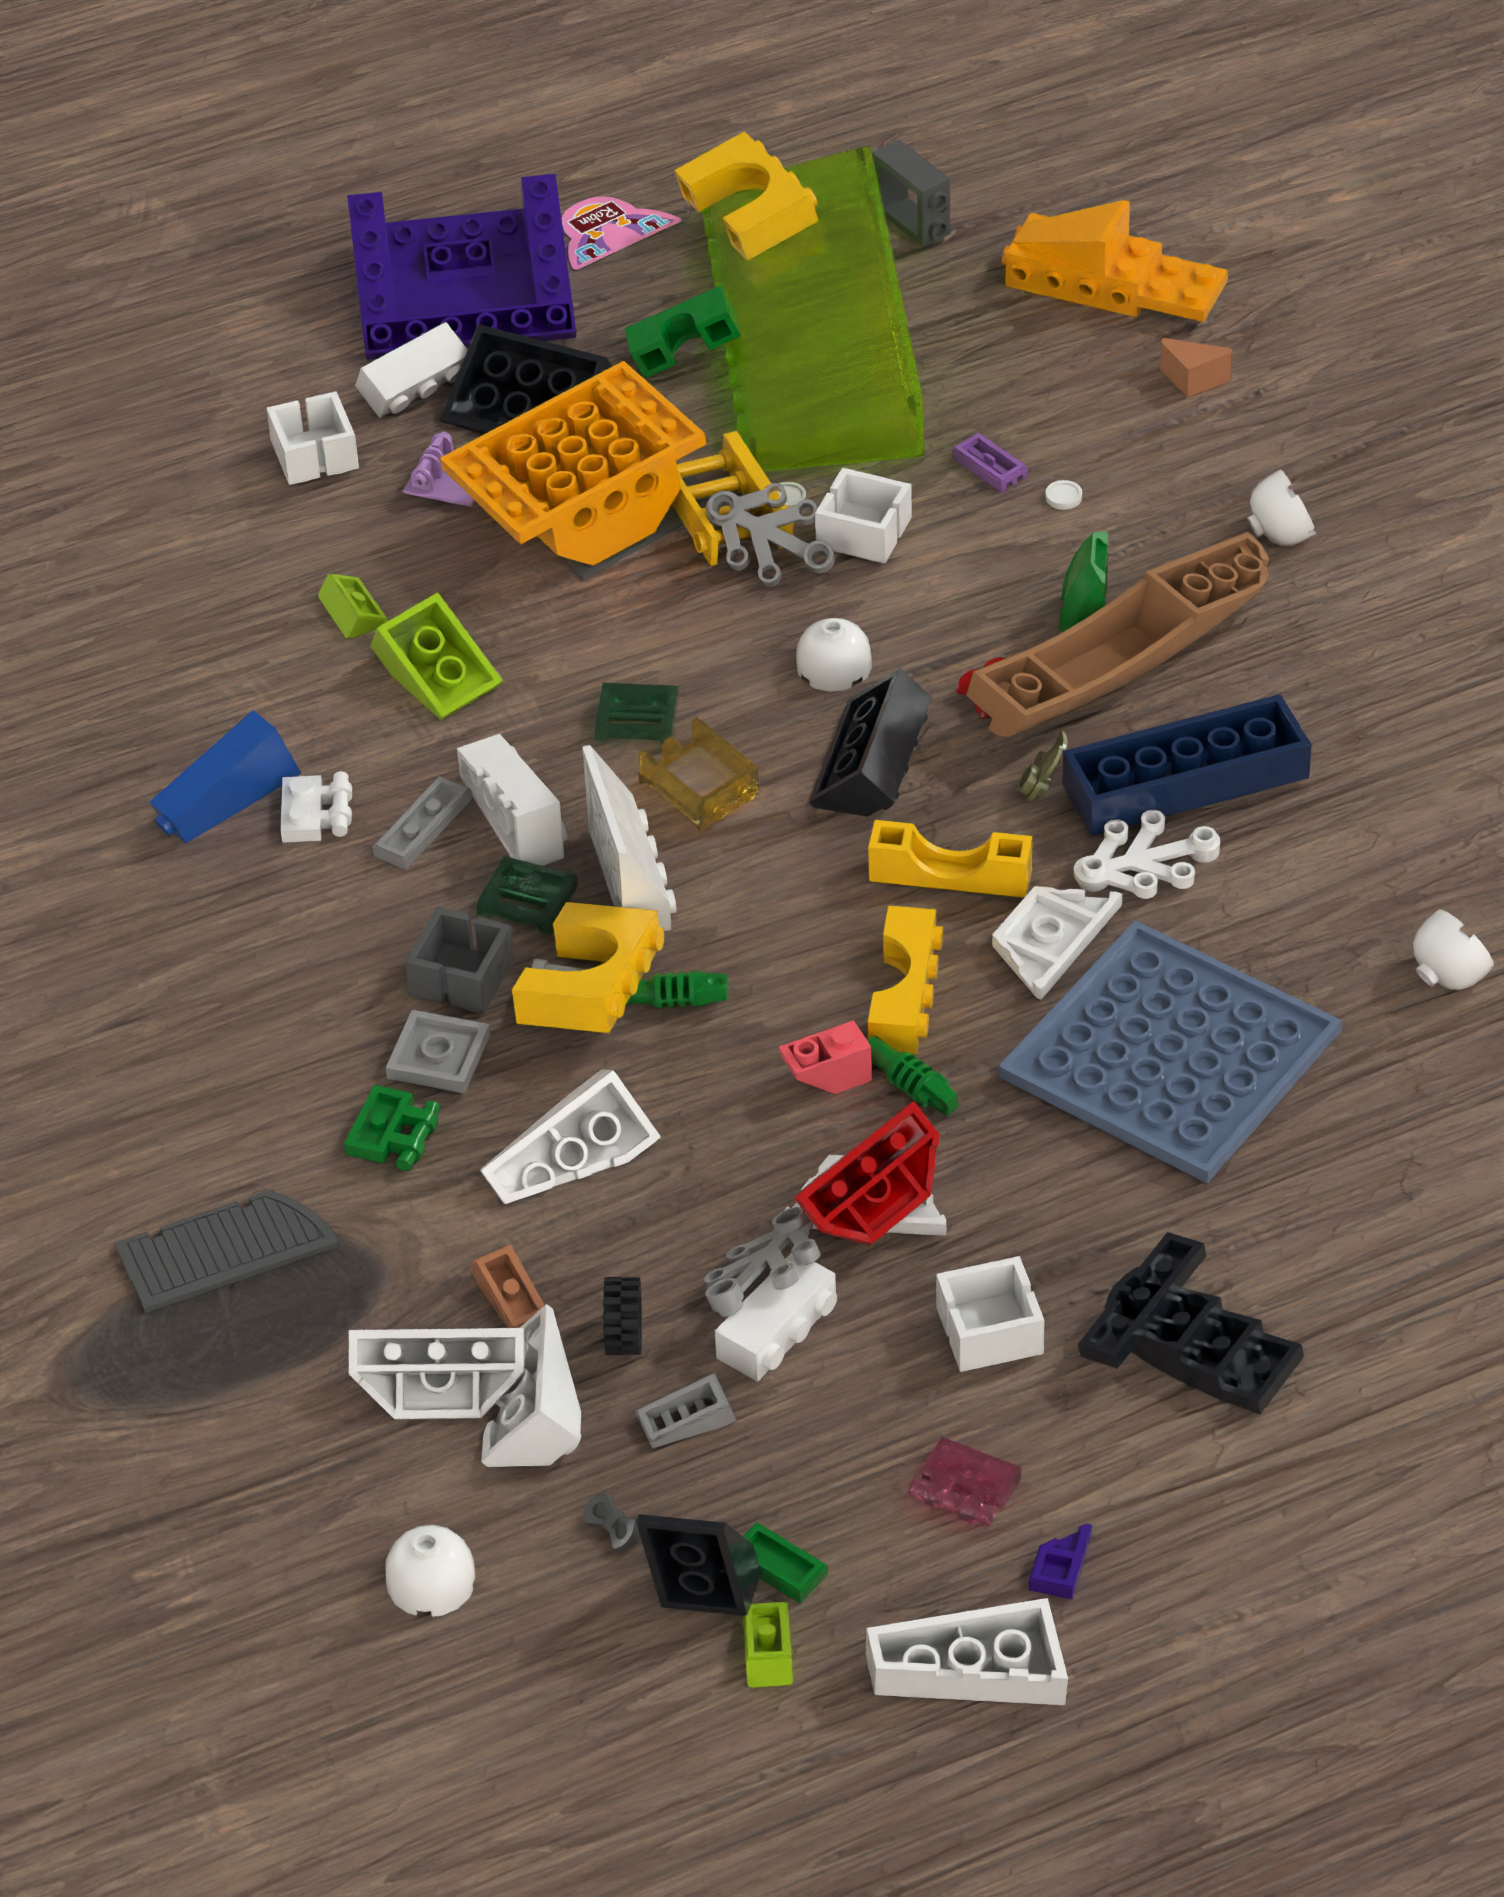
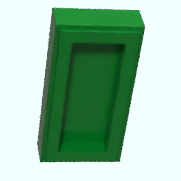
(785, 1564)

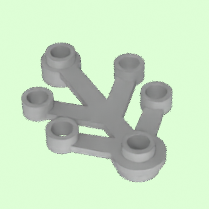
(766, 529)
(750, 1260)

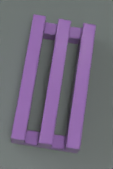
(984, 464)

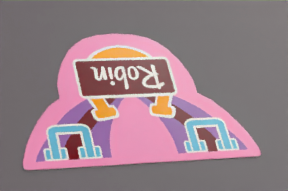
(608, 225)

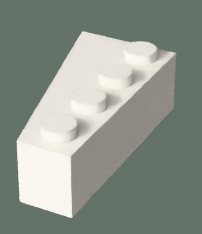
(971, 1655)

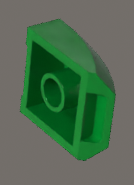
(1085, 581)

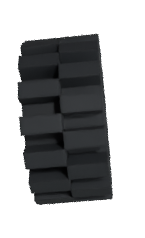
(622, 1315)

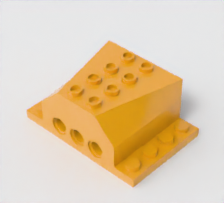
(582, 467)

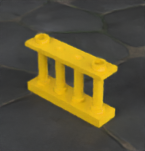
(745, 478)

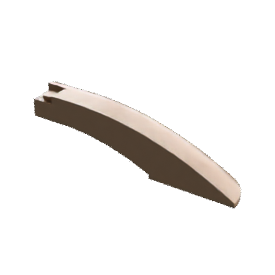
(1123, 638)

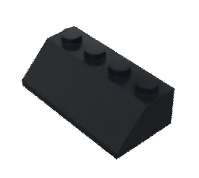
(872, 747)

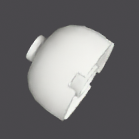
(1279, 512)
(833, 654)
(1449, 954)
(429, 1571)

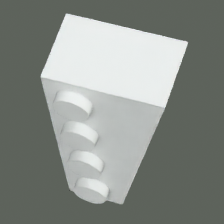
(513, 800)

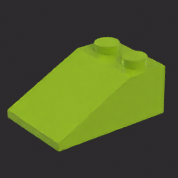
(434, 657)

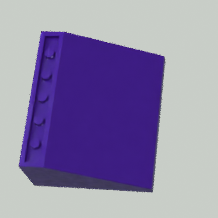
(463, 271)

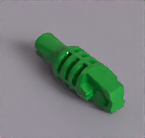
(681, 989)
(914, 1077)

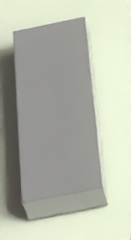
(422, 822)

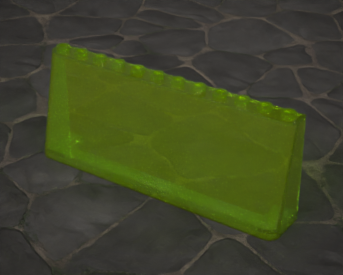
(822, 327)

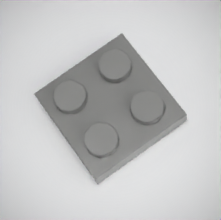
(438, 1051)

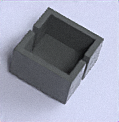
(449, 968)

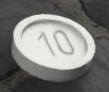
(795, 493)
(1063, 494)

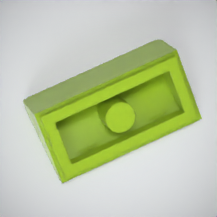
(350, 605)

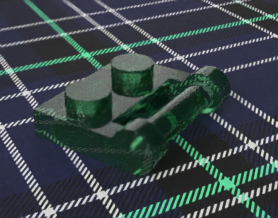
(636, 703)
(530, 885)

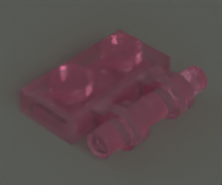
(967, 1472)

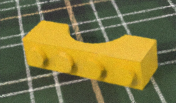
(906, 858)
(909, 946)

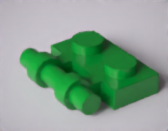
(380, 1123)

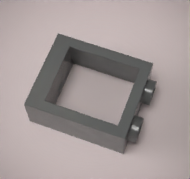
(903, 168)

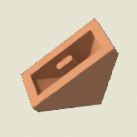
(1195, 365)

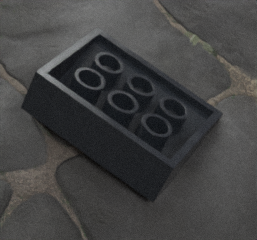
(512, 375)

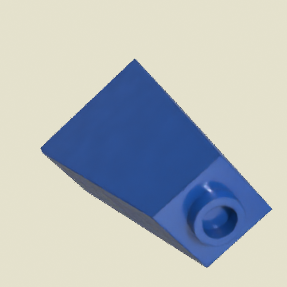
(225, 779)

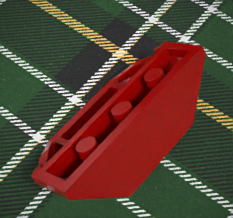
(875, 1180)

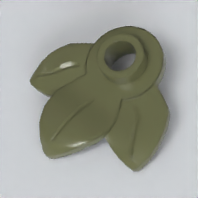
(1036, 776)

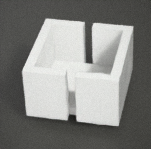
(324, 448)
(864, 515)
(990, 1313)

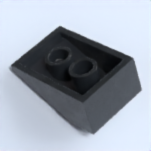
(699, 1564)

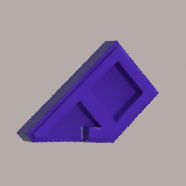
(1060, 1564)

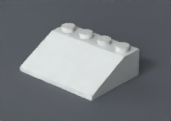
(622, 843)

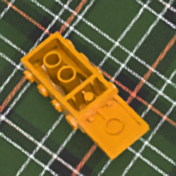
(1093, 259)

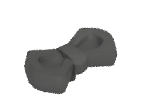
(603, 1512)

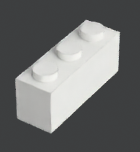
(412, 370)
(775, 1320)

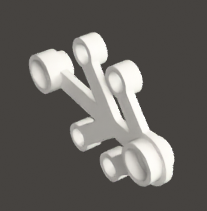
(1099, 870)

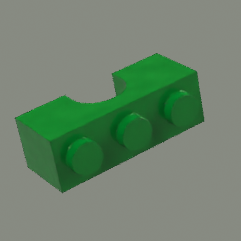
(658, 337)

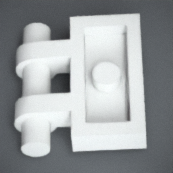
(302, 807)

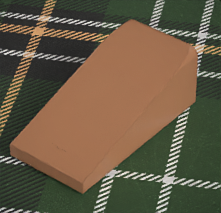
(507, 1286)

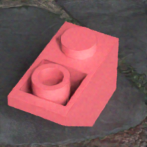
(831, 1059)

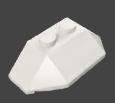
(437, 1369)

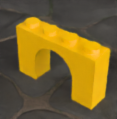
(742, 166)
(596, 996)

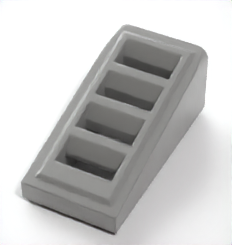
(693, 1395)

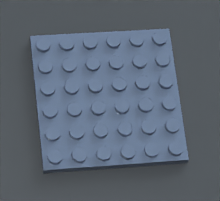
(1170, 1050)

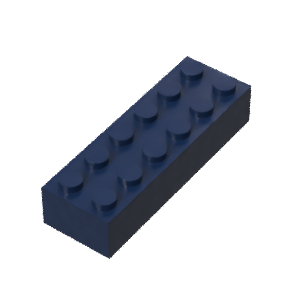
(1187, 763)

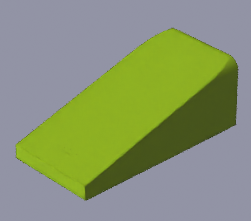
(768, 1645)

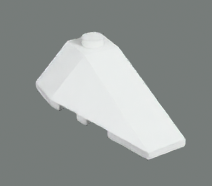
(579, 1136)
(541, 1410)

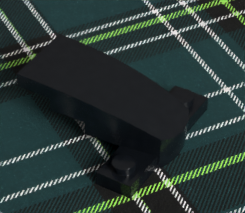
(1189, 1331)

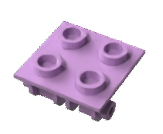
(431, 481)

